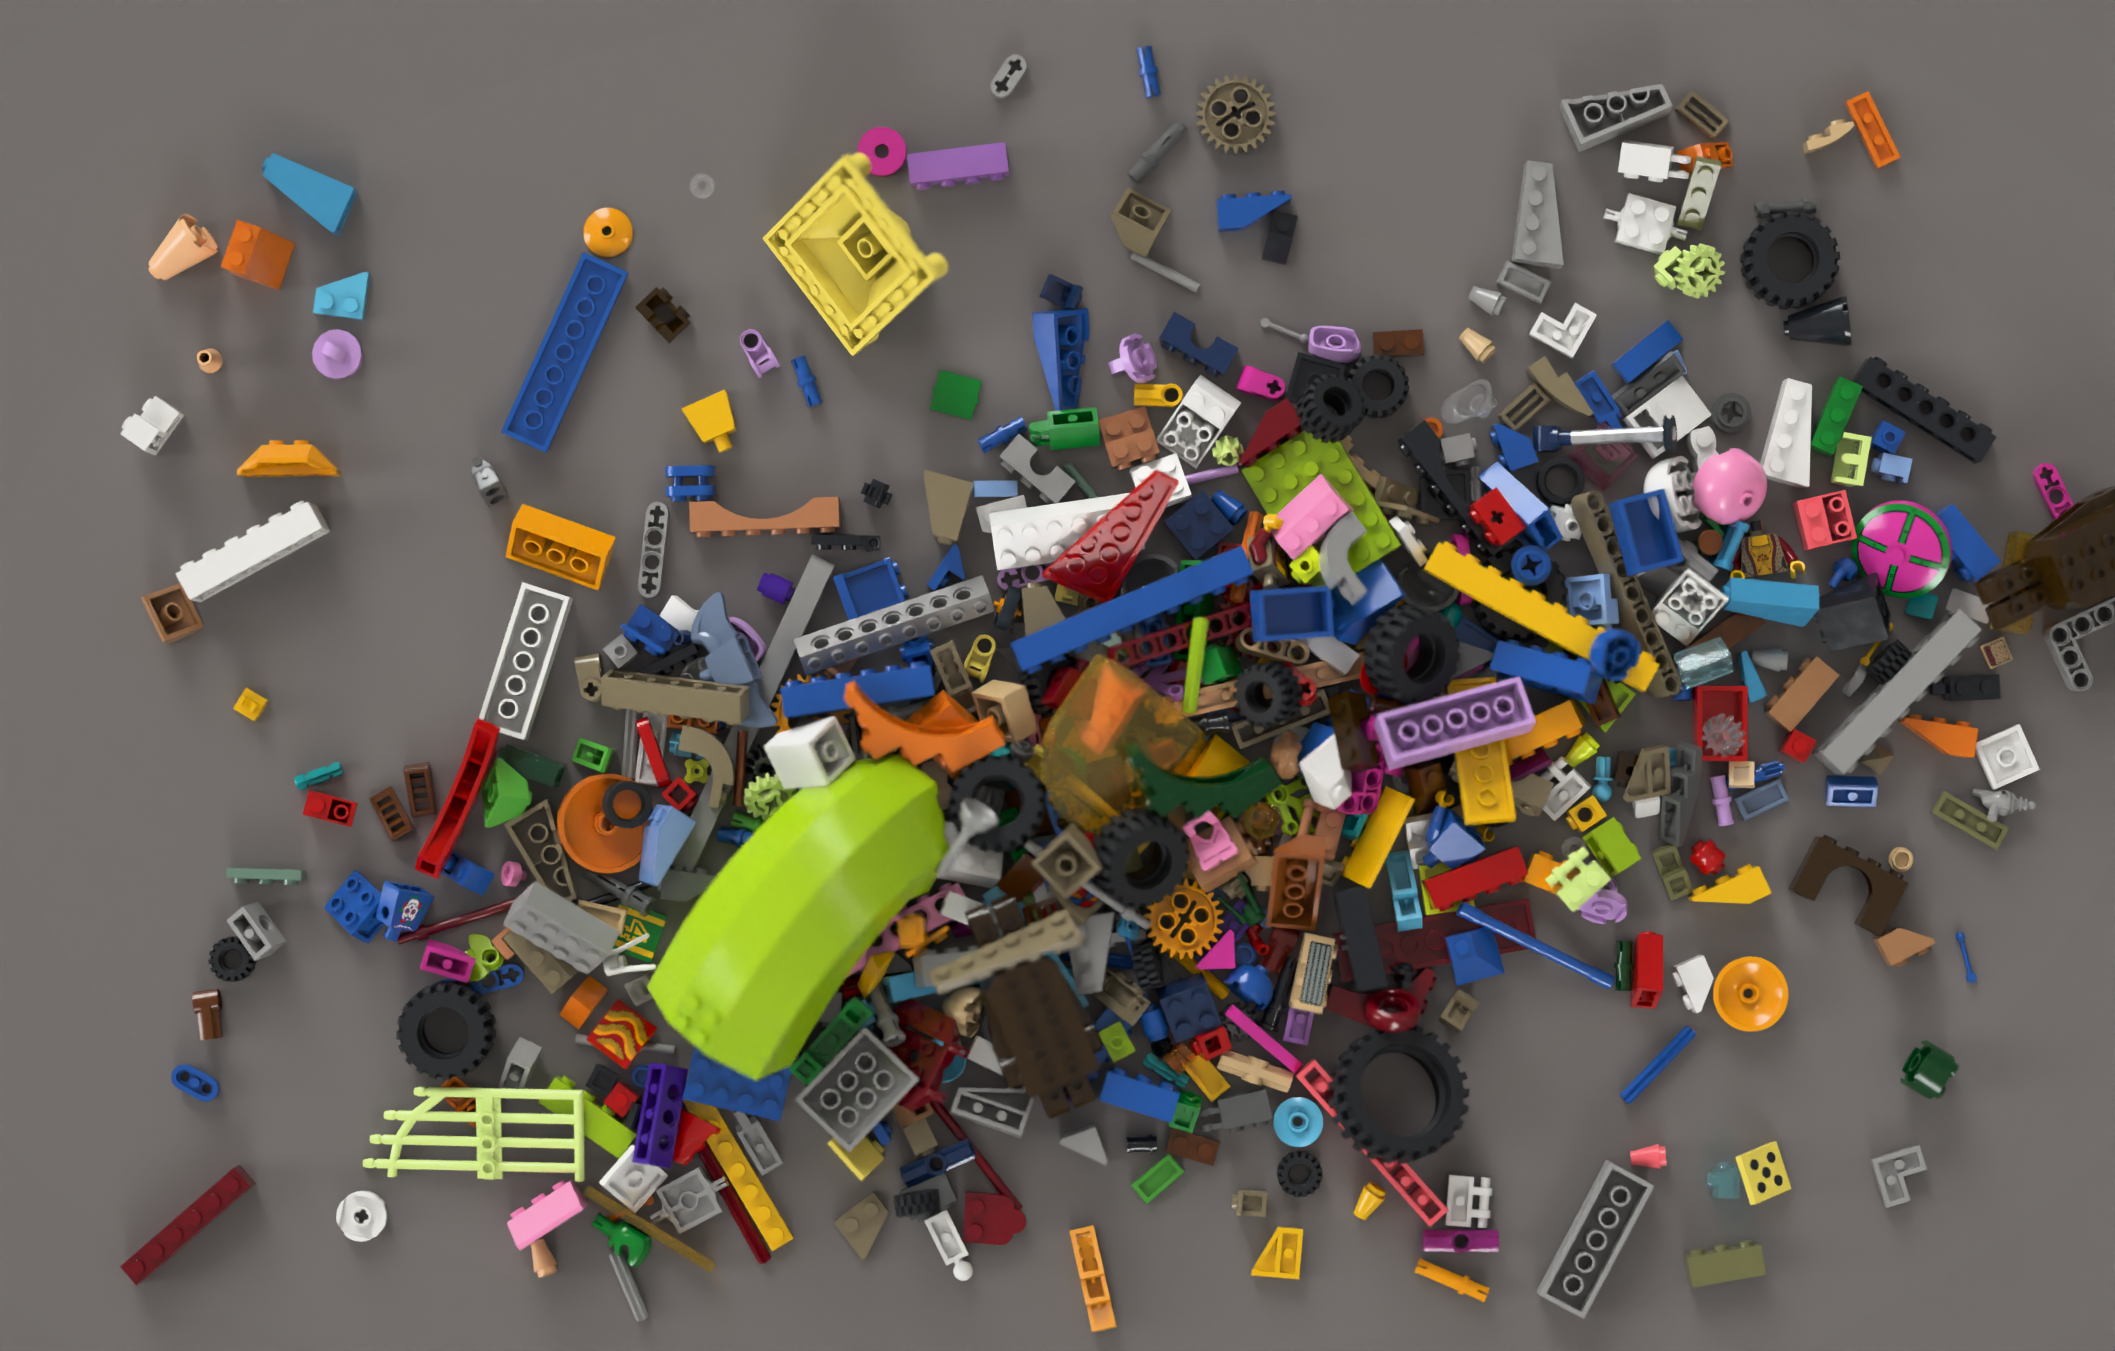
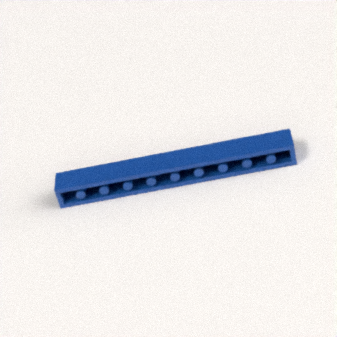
(1132, 608)

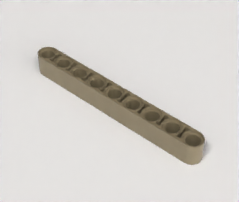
(1633, 607)

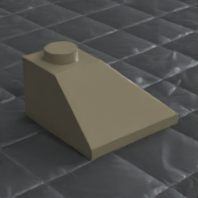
(1139, 221)
(1068, 861)

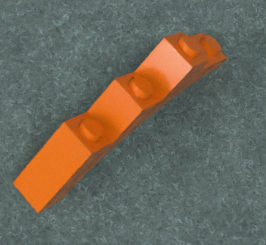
(886, 732)

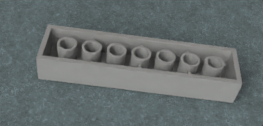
(1892, 698)

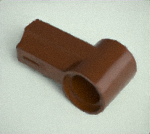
(207, 1006)

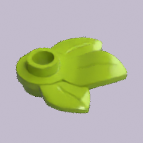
(482, 950)

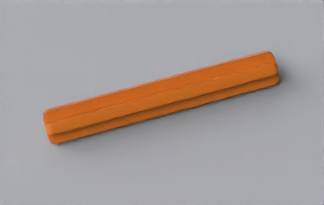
(1252, 527)

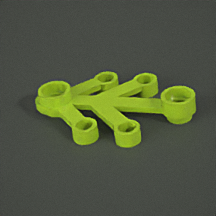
(1285, 800)

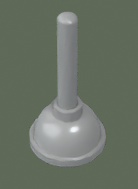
(975, 819)

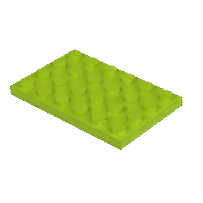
(1296, 464)

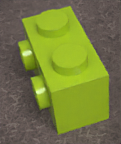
(1612, 847)

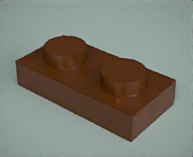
(1398, 343)
(1192, 1146)

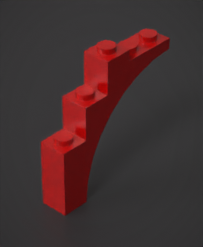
(460, 800)

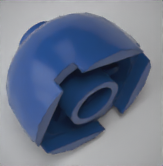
(1614, 653)
(1251, 985)

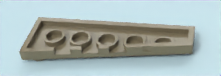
(1052, 933)

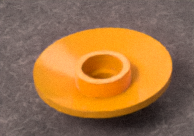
(614, 243)

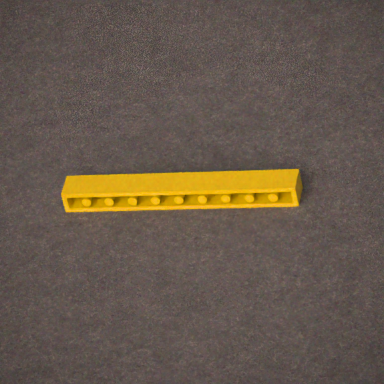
(1526, 608)

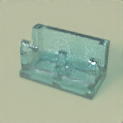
(1704, 662)

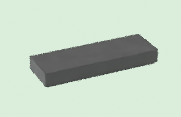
(1648, 383)

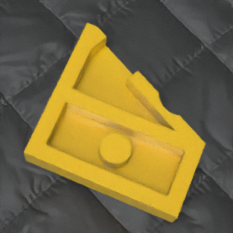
(1281, 1255)

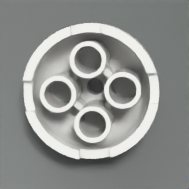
(1674, 477)

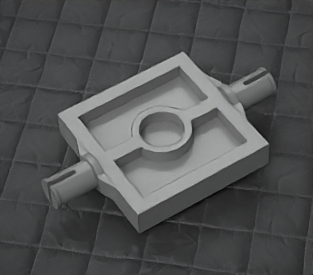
(689, 1200)

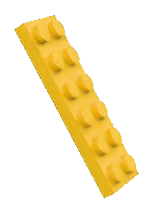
(1483, 772)

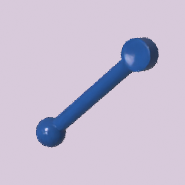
(1970, 977)

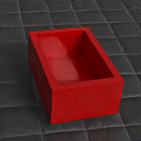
(1717, 700)

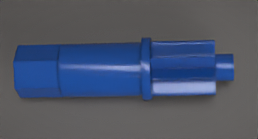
(1764, 772)

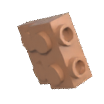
(1129, 438)

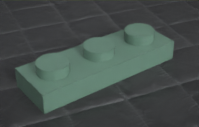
(266, 876)

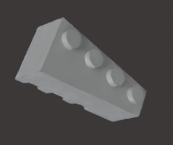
(1606, 116)
(1537, 226)

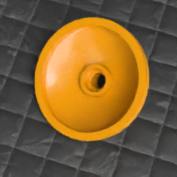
(1767, 998)

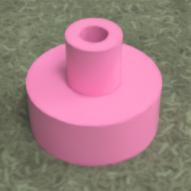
(512, 874)

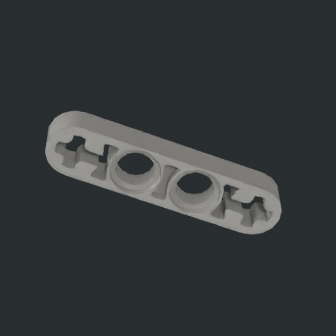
(656, 550)

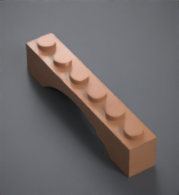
(818, 513)

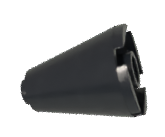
(1821, 324)

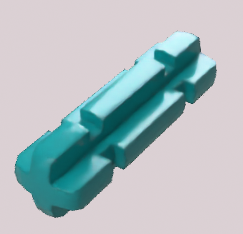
(318, 775)
(1165, 1071)

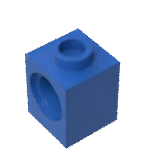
(1886, 438)

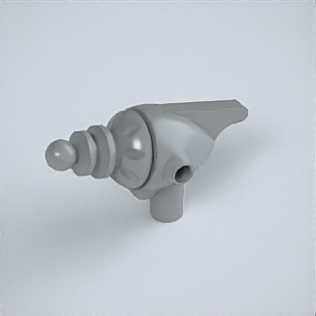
(2001, 802)

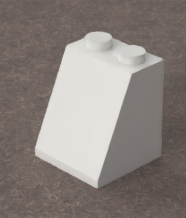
(810, 754)

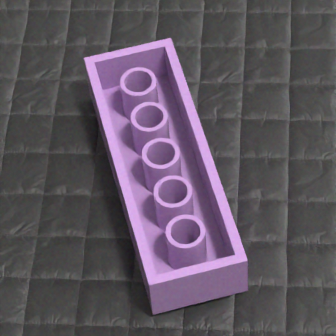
(1454, 723)

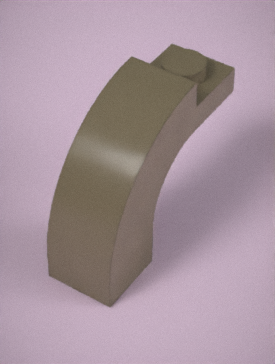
(715, 752)

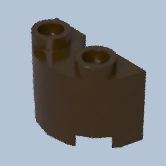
(663, 314)

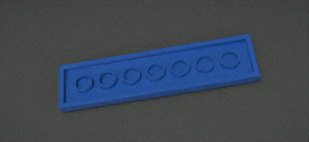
(564, 352)

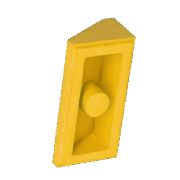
(874, 972)

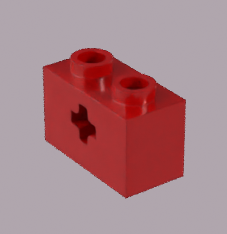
(1506, 526)

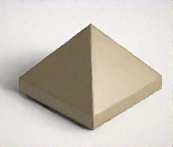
(1877, 759)

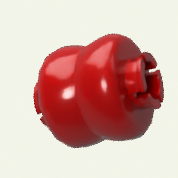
(1707, 857)

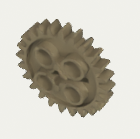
(1247, 133)

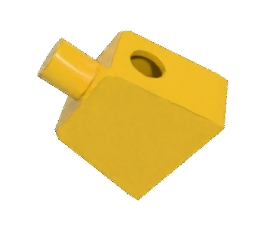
(713, 419)

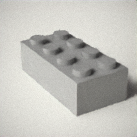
(561, 928)

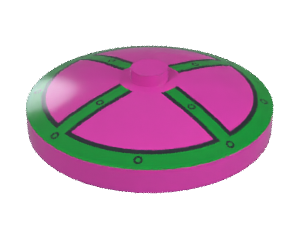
(1904, 547)

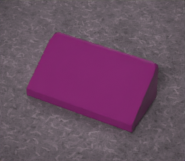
(1522, 768)

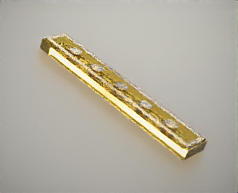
(650, 1229)

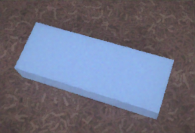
(996, 488)

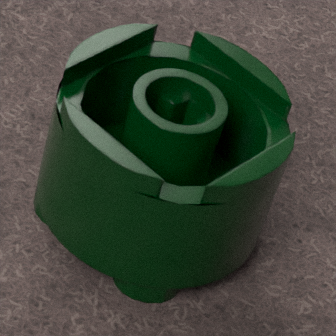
(1928, 1070)

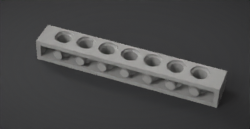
(894, 625)

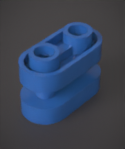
(701, 491)

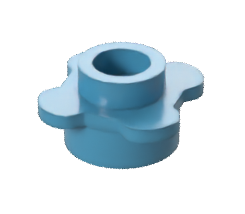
(1124, 931)

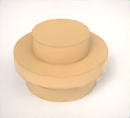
(1900, 859)

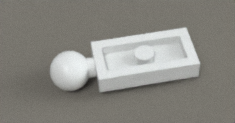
(949, 1244)

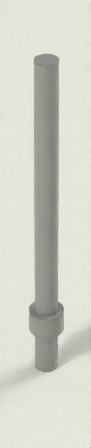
(1126, 912)

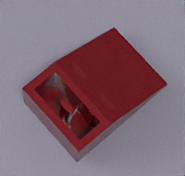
(1276, 425)

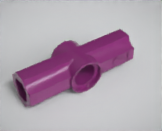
(1443, 1240)

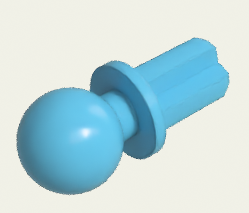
(1602, 790)

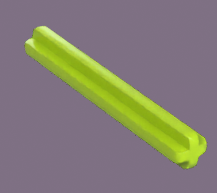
(1195, 665)

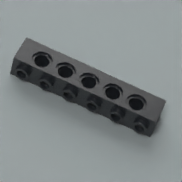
(1909, 410)

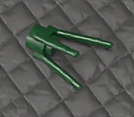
(1252, 912)

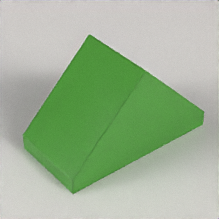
(593, 755)

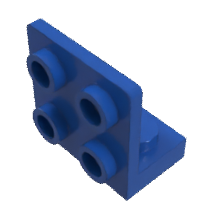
(651, 630)
(356, 907)

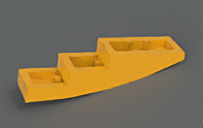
(1093, 1278)

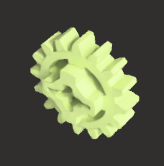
(1699, 270)
(766, 796)

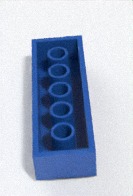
(882, 688)

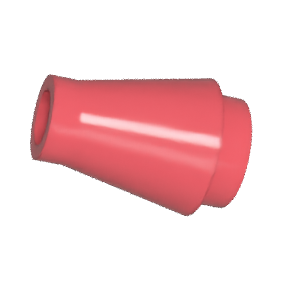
(1651, 1156)

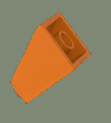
(257, 255)
(943, 712)

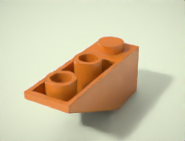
(1949, 739)

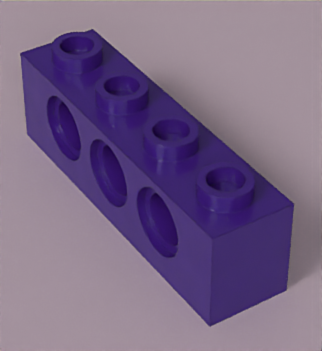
(660, 1115)

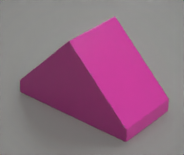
(1221, 954)

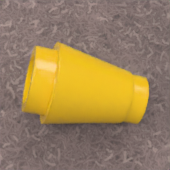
(1369, 1200)

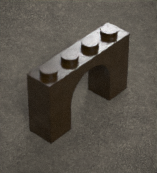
(1883, 887)

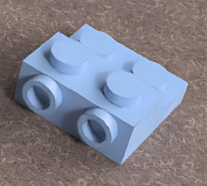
(1591, 599)

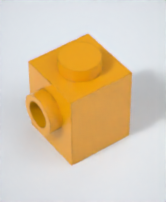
(912, 931)

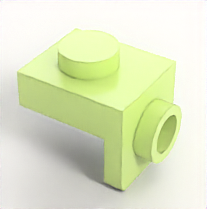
(1665, 266)

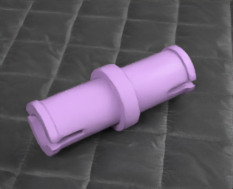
(1721, 800)

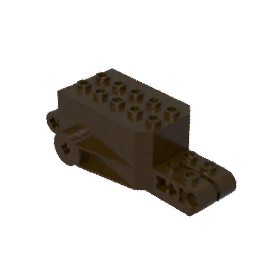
(2060, 567)
(1035, 1019)

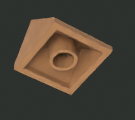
(172, 613)

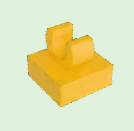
(250, 704)

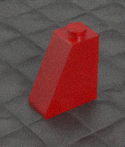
(1647, 971)

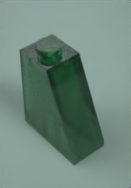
(533, 765)

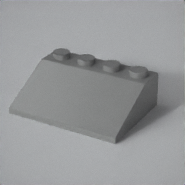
(857, 1089)

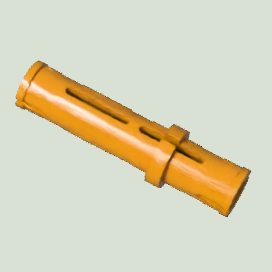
(1452, 1280)

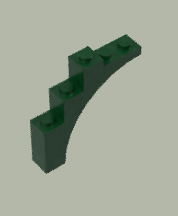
(1229, 791)

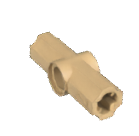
(1255, 1070)

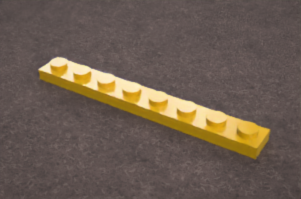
(743, 1177)

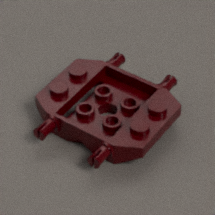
(932, 1057)

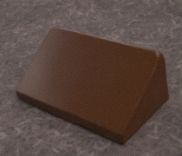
(1021, 878)

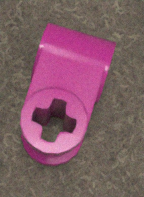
(1255, 383)

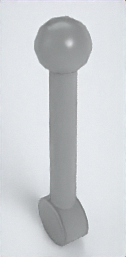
(1265, 323)

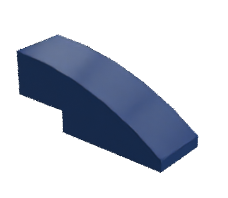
(1647, 352)

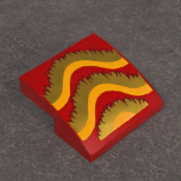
(621, 1034)

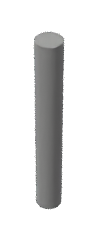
(1166, 271)

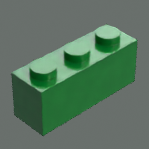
(1834, 416)

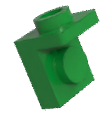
(1186, 1111)

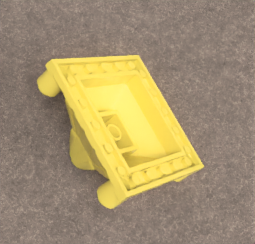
(852, 254)

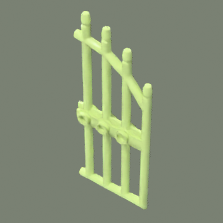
(489, 1132)

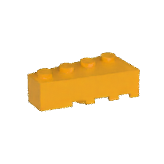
(1549, 726)

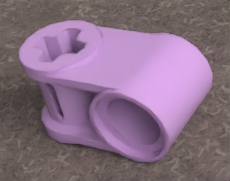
(759, 353)

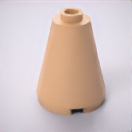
(182, 248)

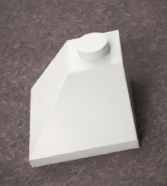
(1324, 776)

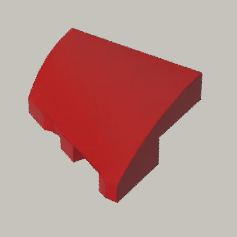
(691, 1136)

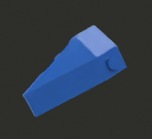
(1060, 346)

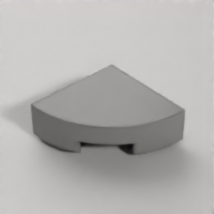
(1859, 676)

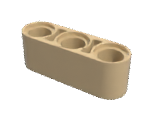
(1283, 652)

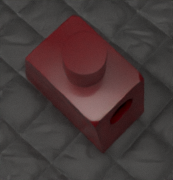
(1063, 683)

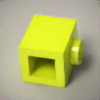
(1306, 566)

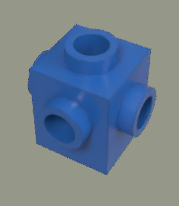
(918, 650)

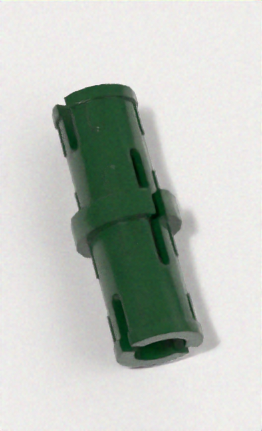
(1623, 965)

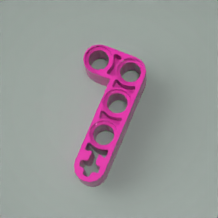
(1367, 784)

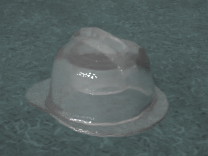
(1470, 402)

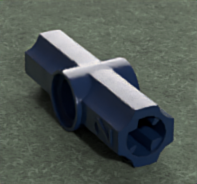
(951, 1156)

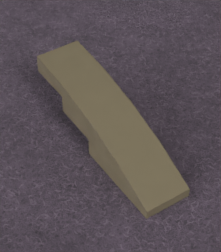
(954, 676)

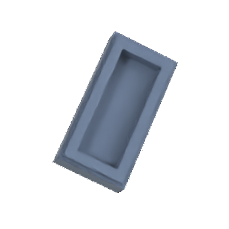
(1761, 799)

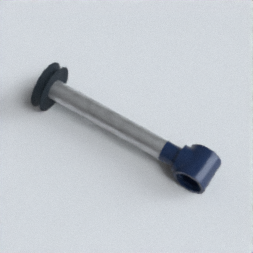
(1551, 438)

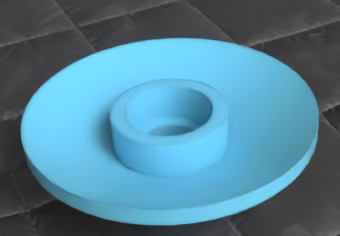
(1311, 1122)

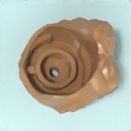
(1285, 756)

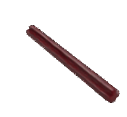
(735, 1206)

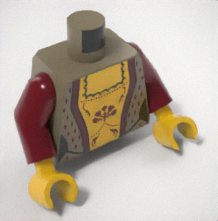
(1764, 555)
(1268, 558)

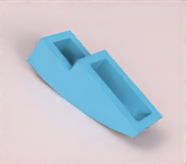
(1403, 891)

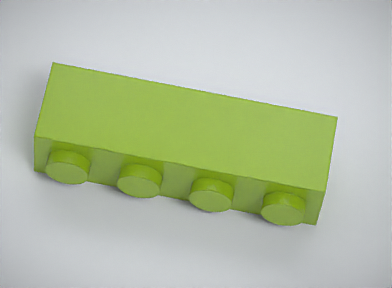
(599, 1121)

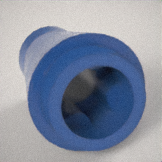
(1231, 508)

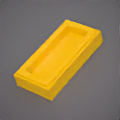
(1207, 1078)

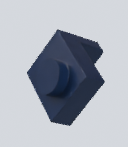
(1061, 292)

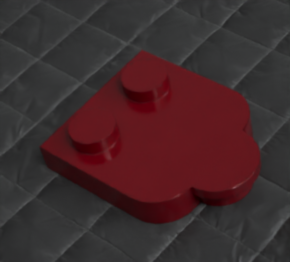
(991, 1218)

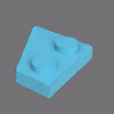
(343, 298)

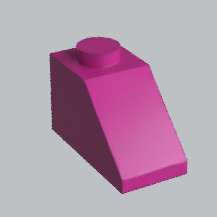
(447, 961)

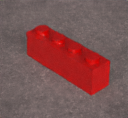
(1472, 878)

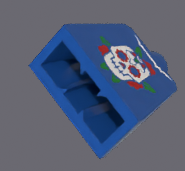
(402, 908)

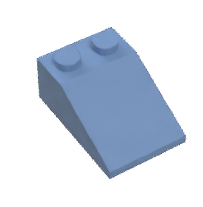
(662, 839)

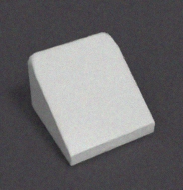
(1646, 807)

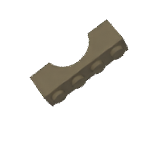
(1528, 793)

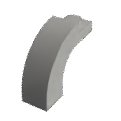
(1334, 560)

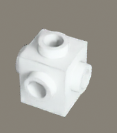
(1565, 522)

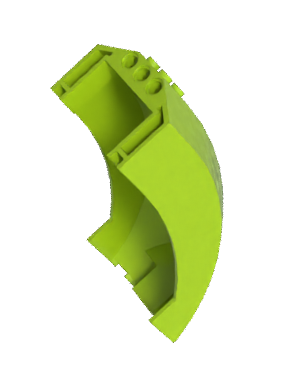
(800, 913)

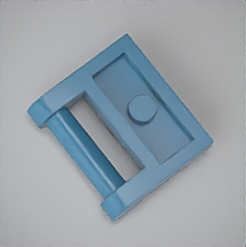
(1731, 542)

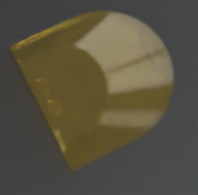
(1087, 742)

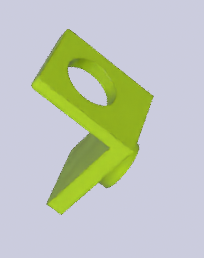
(1116, 1041)

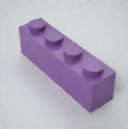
(958, 165)

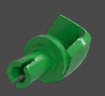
(625, 1233)

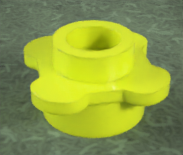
(691, 776)

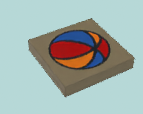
(1080, 904)

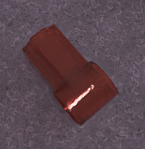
(1281, 942)

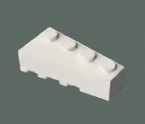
(1789, 437)

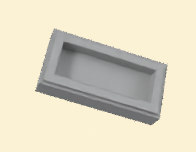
(1523, 282)

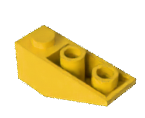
(1741, 888)

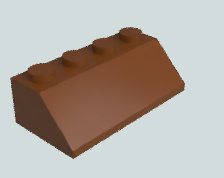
(1296, 883)

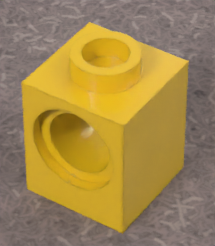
(1594, 808)

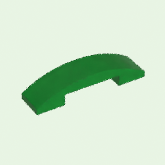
(831, 1041)

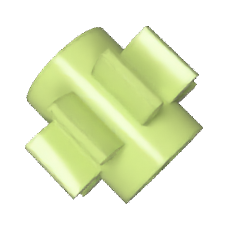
(1227, 450)

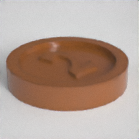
(1710, 542)

